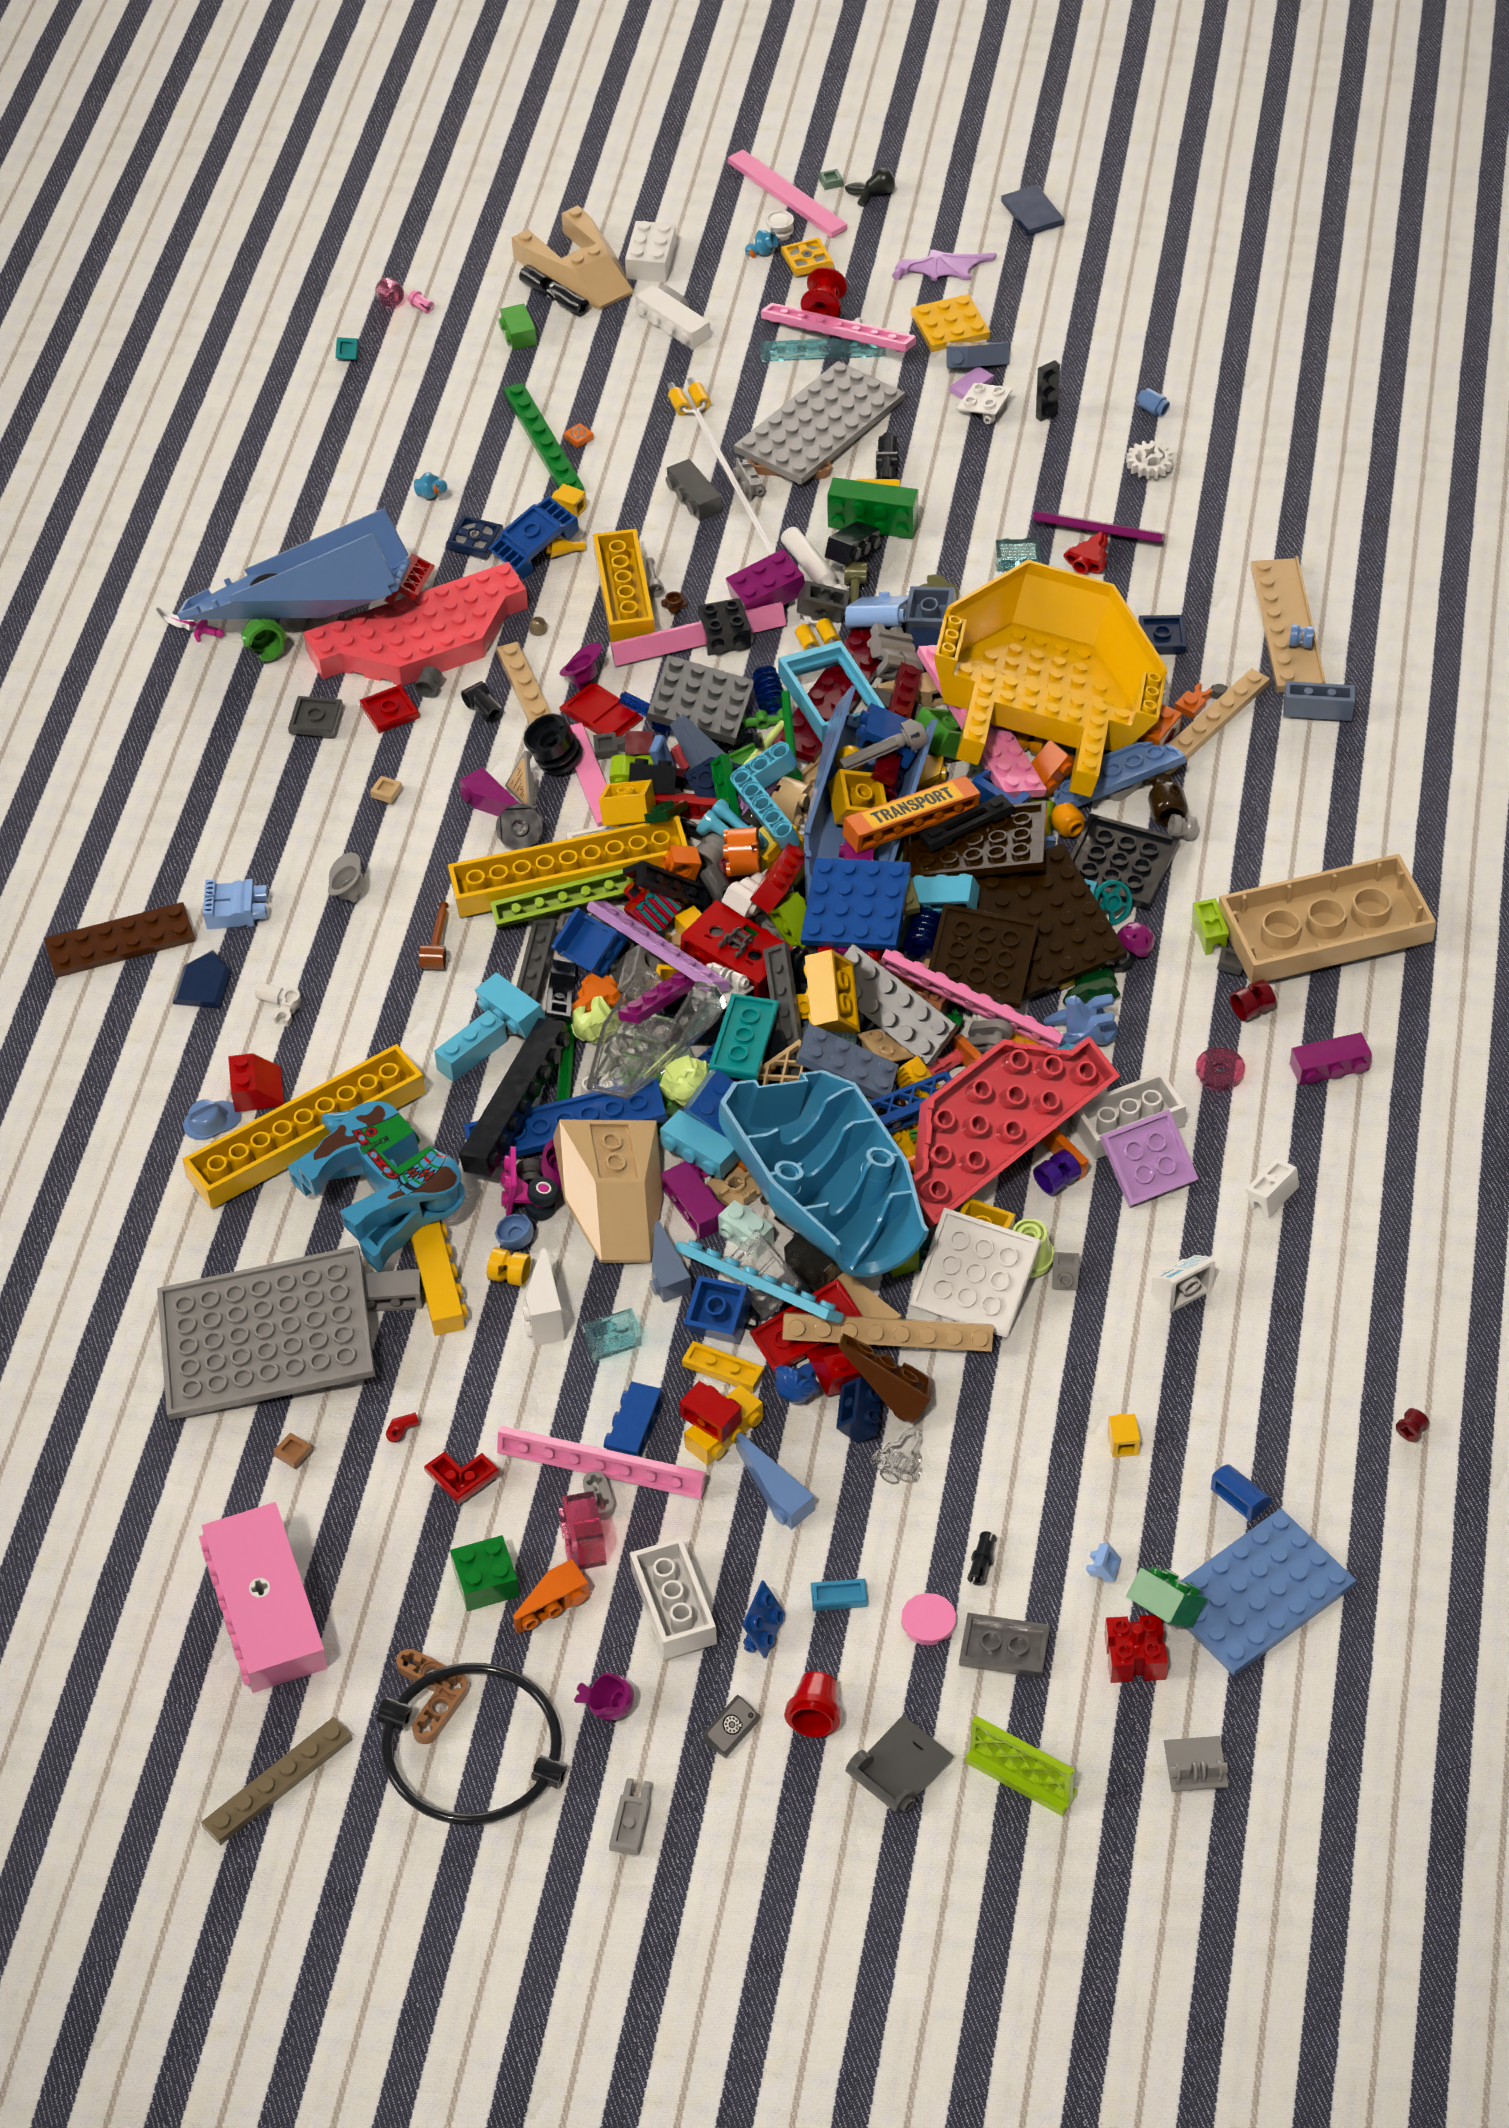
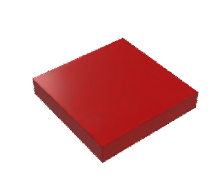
(389, 709)

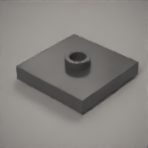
(315, 716)

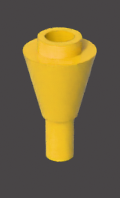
(561, 546)

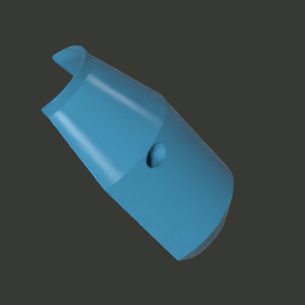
(827, 1168)

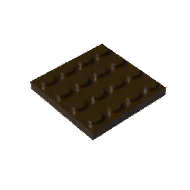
(985, 952)

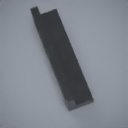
(669, 884)

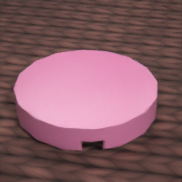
(928, 1619)

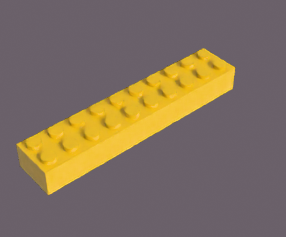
(559, 862)
(296, 1127)

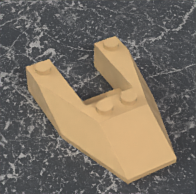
(588, 271)

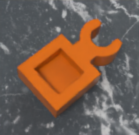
(1193, 703)

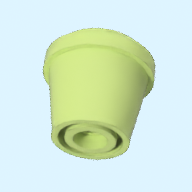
(1045, 1254)

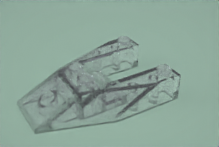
(637, 1054)

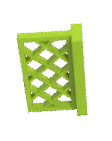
(1023, 1774)

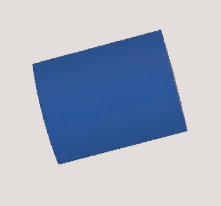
(1239, 1492)

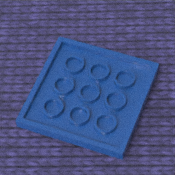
(856, 903)

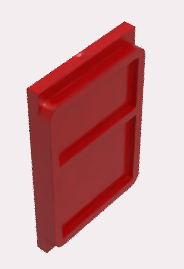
(600, 711)

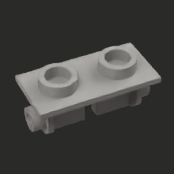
(748, 479)

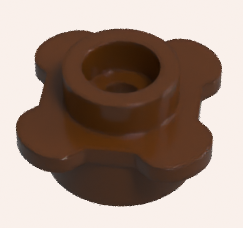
(674, 601)

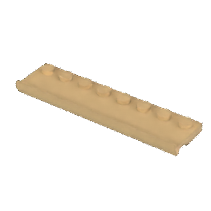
(1281, 604)

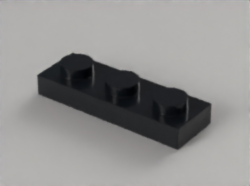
(1047, 390)

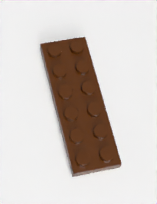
(119, 939)

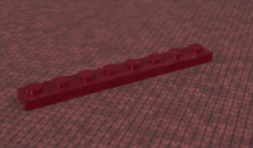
(901, 703)

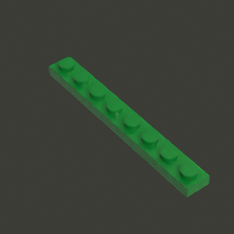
(541, 436)

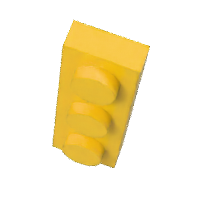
(722, 1366)

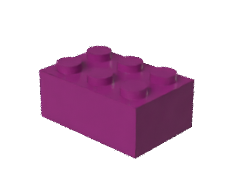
(767, 581)

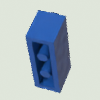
(634, 1420)

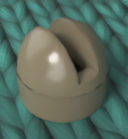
(538, 626)

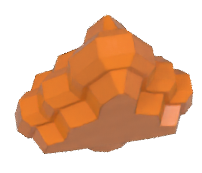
(595, 986)

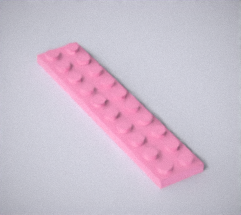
(1002, 752)

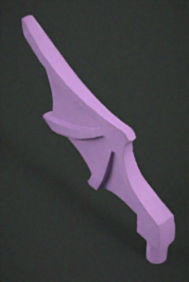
(942, 264)

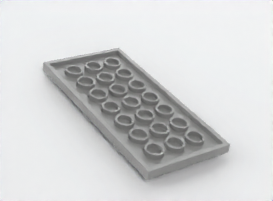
(819, 422)

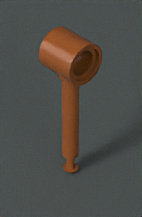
(434, 955)

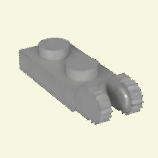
(630, 1819)

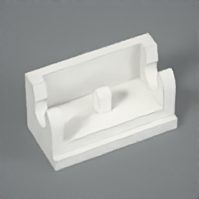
(1273, 1186)

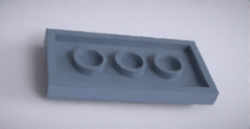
(845, 1059)

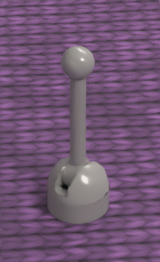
(653, 583)

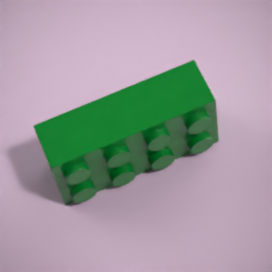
(879, 505)

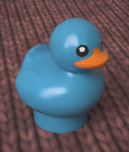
(764, 243)
(429, 485)

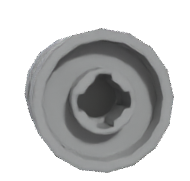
(710, 850)

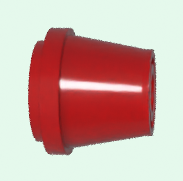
(814, 1706)

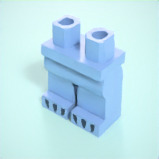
(233, 904)

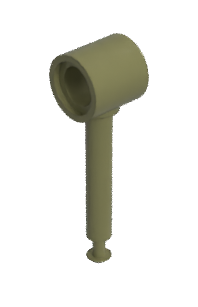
(855, 575)

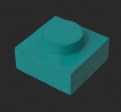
(347, 348)

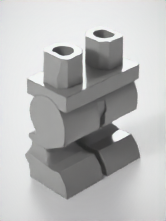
(892, 648)

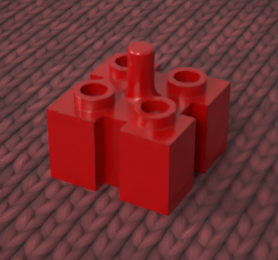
(1135, 1648)

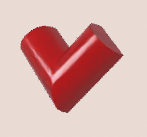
(458, 1481)

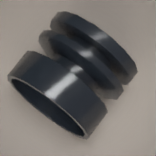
(553, 744)

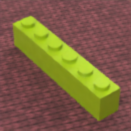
(559, 898)

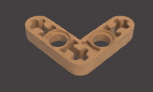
(441, 1694)

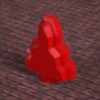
(1088, 555)

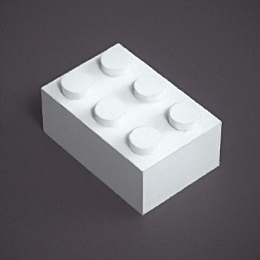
(651, 251)

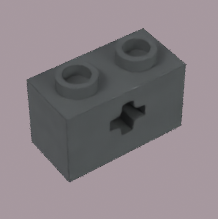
(822, 601)

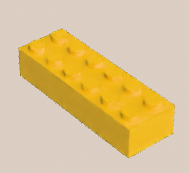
(623, 584)

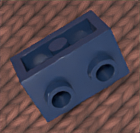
(858, 1410)

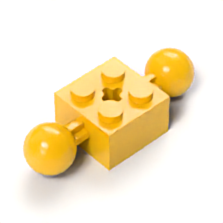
(853, 790)

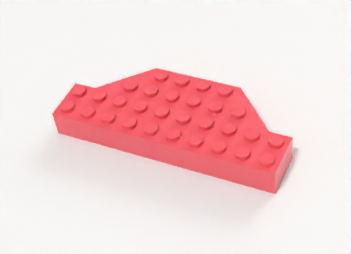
(438, 629)
(997, 1114)

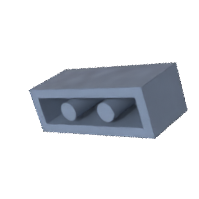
(1319, 700)

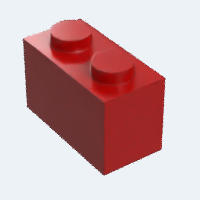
(711, 1411)

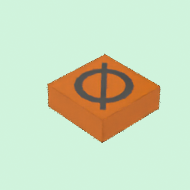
(578, 435)

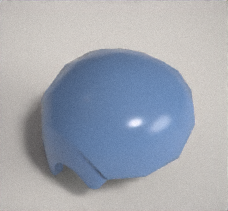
(514, 1231)

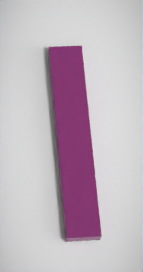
(1098, 526)

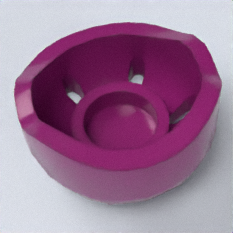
(1137, 938)

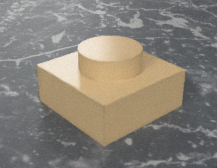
(386, 789)

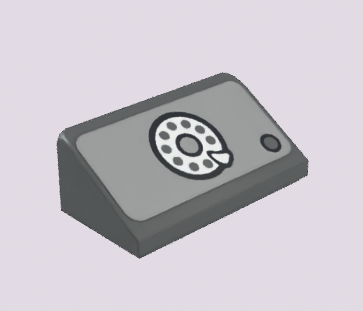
(730, 1726)

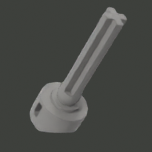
(888, 745)

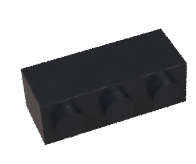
(852, 543)

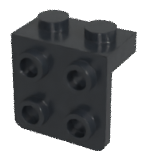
(725, 626)

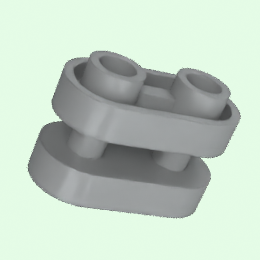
(989, 1032)

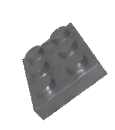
(1004, 1645)

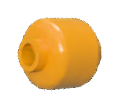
(1067, 820)

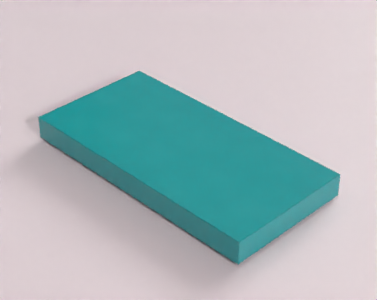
(744, 1036)

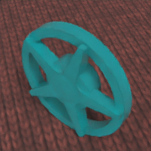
(1112, 901)

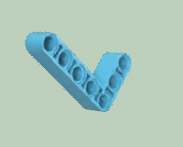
(750, 785)

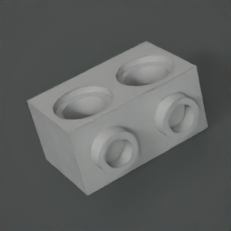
(637, 958)

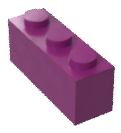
(1330, 1058)
(692, 1198)

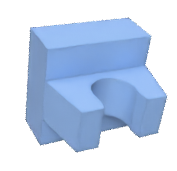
(1105, 1563)

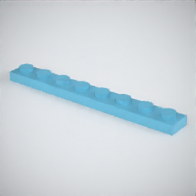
(766, 1283)

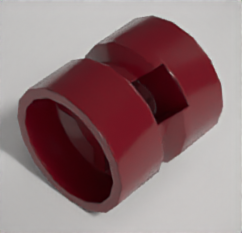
(1252, 1000)

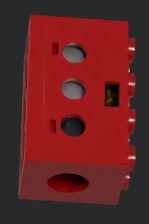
(702, 941)

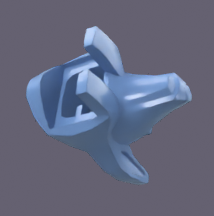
(1086, 1020)

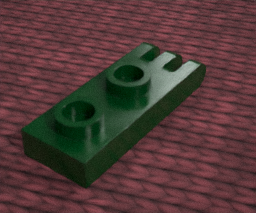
(665, 811)

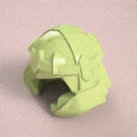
(588, 1025)
(683, 1078)

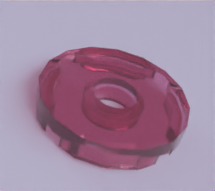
(1220, 1058)

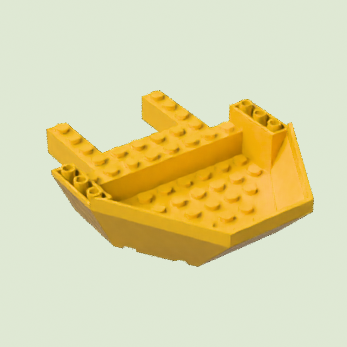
(1052, 662)

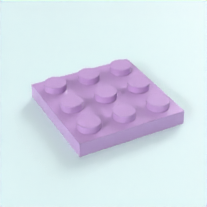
(1149, 1158)

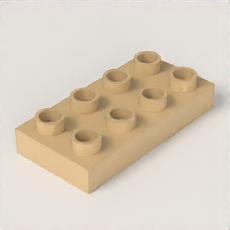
(1326, 918)

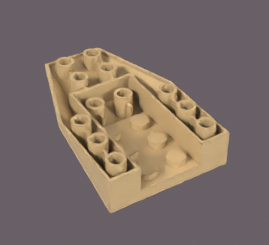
(612, 1184)

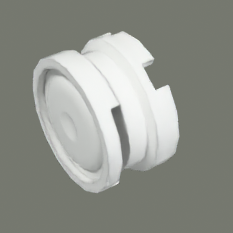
(781, 223)

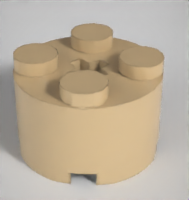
(793, 799)

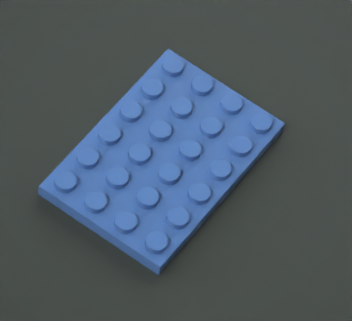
(1264, 1590)

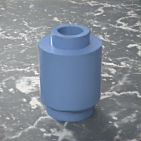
(1153, 402)

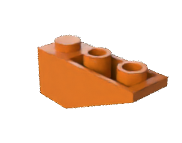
(552, 1595)

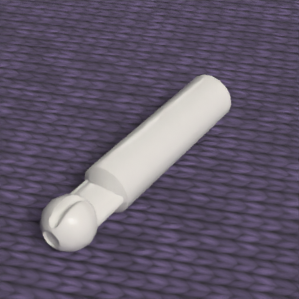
(809, 558)

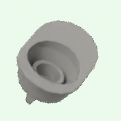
(346, 877)

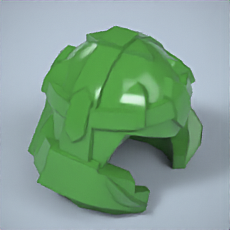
(264, 636)

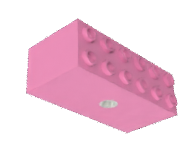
(262, 1598)

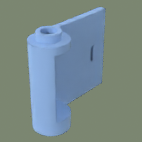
(874, 609)

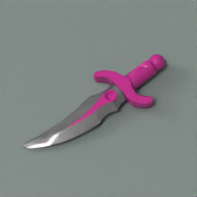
(191, 625)

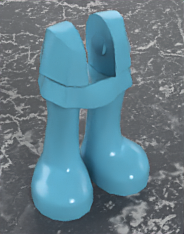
(720, 811)

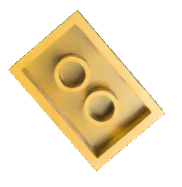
(831, 992)

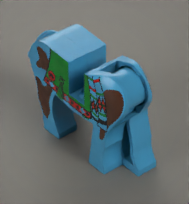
(407, 1184)

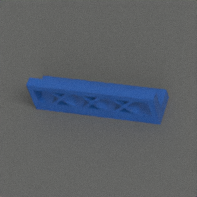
(908, 1115)

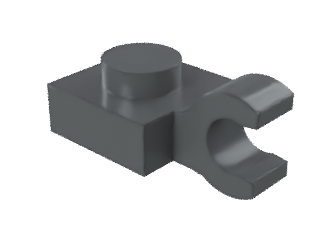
(608, 744)

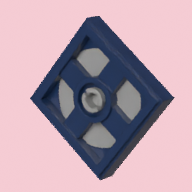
(474, 536)

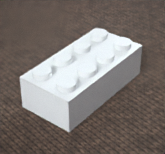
(1126, 1107)
(673, 1598)

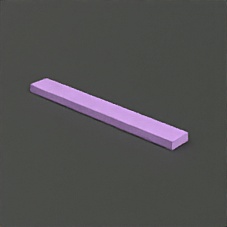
(656, 944)

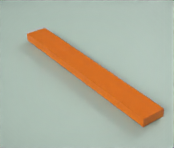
(1055, 1139)

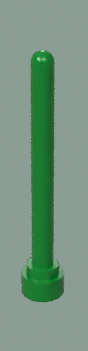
(789, 732)

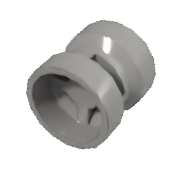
(1182, 826)

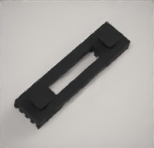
(994, 809)

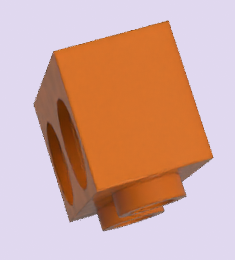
(682, 861)

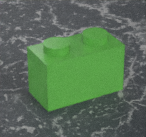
(517, 326)

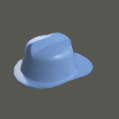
(210, 1118)

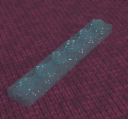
(817, 349)

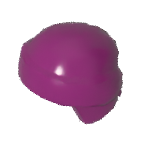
(608, 1697)

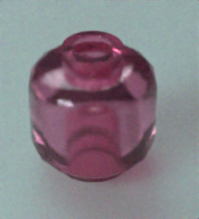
(389, 292)

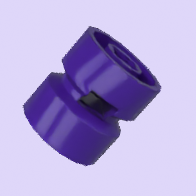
(1056, 1172)

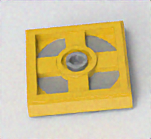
(806, 256)

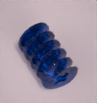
(767, 689)
(922, 932)

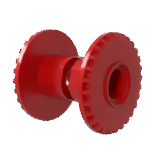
(825, 290)

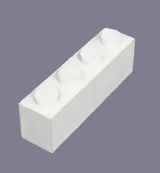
(672, 317)

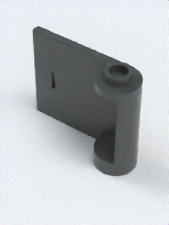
(899, 1765)

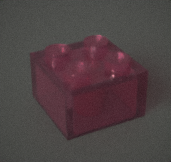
(582, 1530)

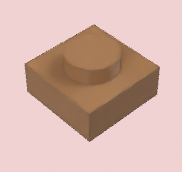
(292, 1450)

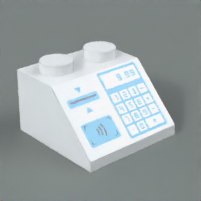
(1183, 1282)

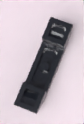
(560, 990)

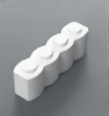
(739, 893)

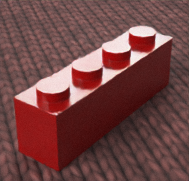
(778, 877)

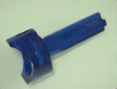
(642, 707)

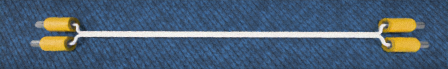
(702, 401)

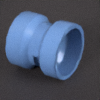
(1296, 633)

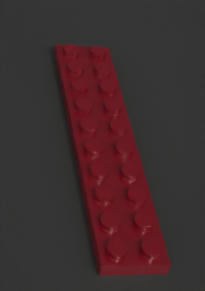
(828, 692)

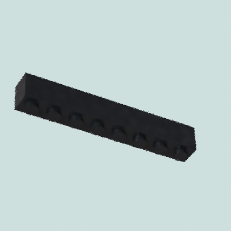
(514, 1097)

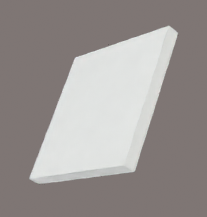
(975, 1272)

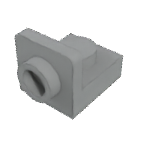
(1065, 1271)

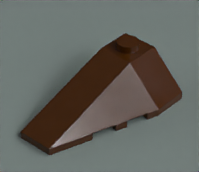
(900, 1387)

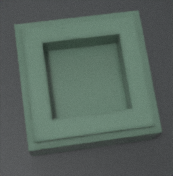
(830, 179)

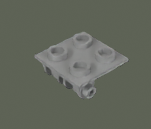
(1196, 1763)

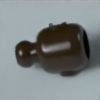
(1166, 799)

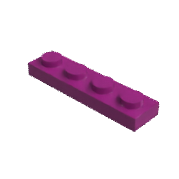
(656, 999)

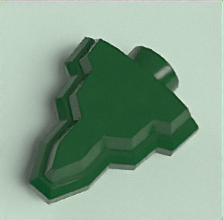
(1094, 984)

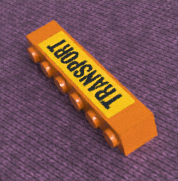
(909, 813)

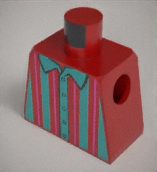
(649, 907)

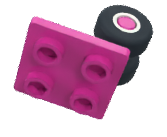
(537, 1195)

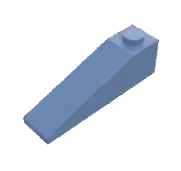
(782, 1493)

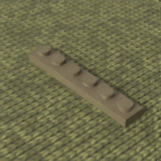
(276, 1781)

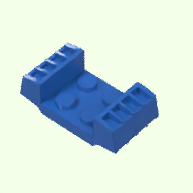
(532, 533)

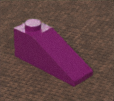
(485, 793)

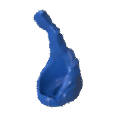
(796, 1384)

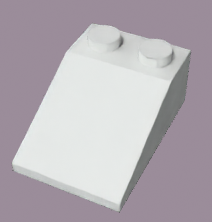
(543, 1307)

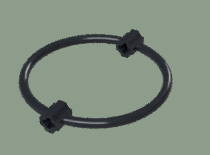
(397, 1715)

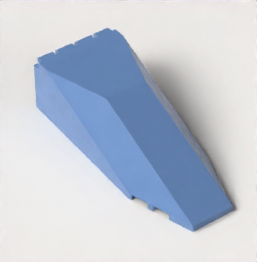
(314, 578)
(821, 834)

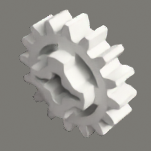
(1149, 459)

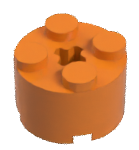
(742, 851)

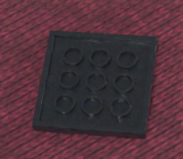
(1124, 854)

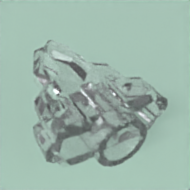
(901, 1458)

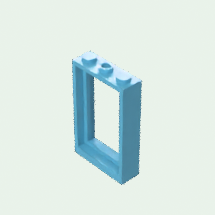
(818, 659)

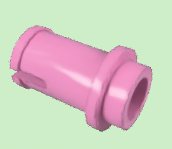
(416, 299)

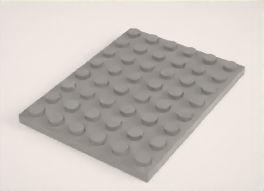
(264, 1332)

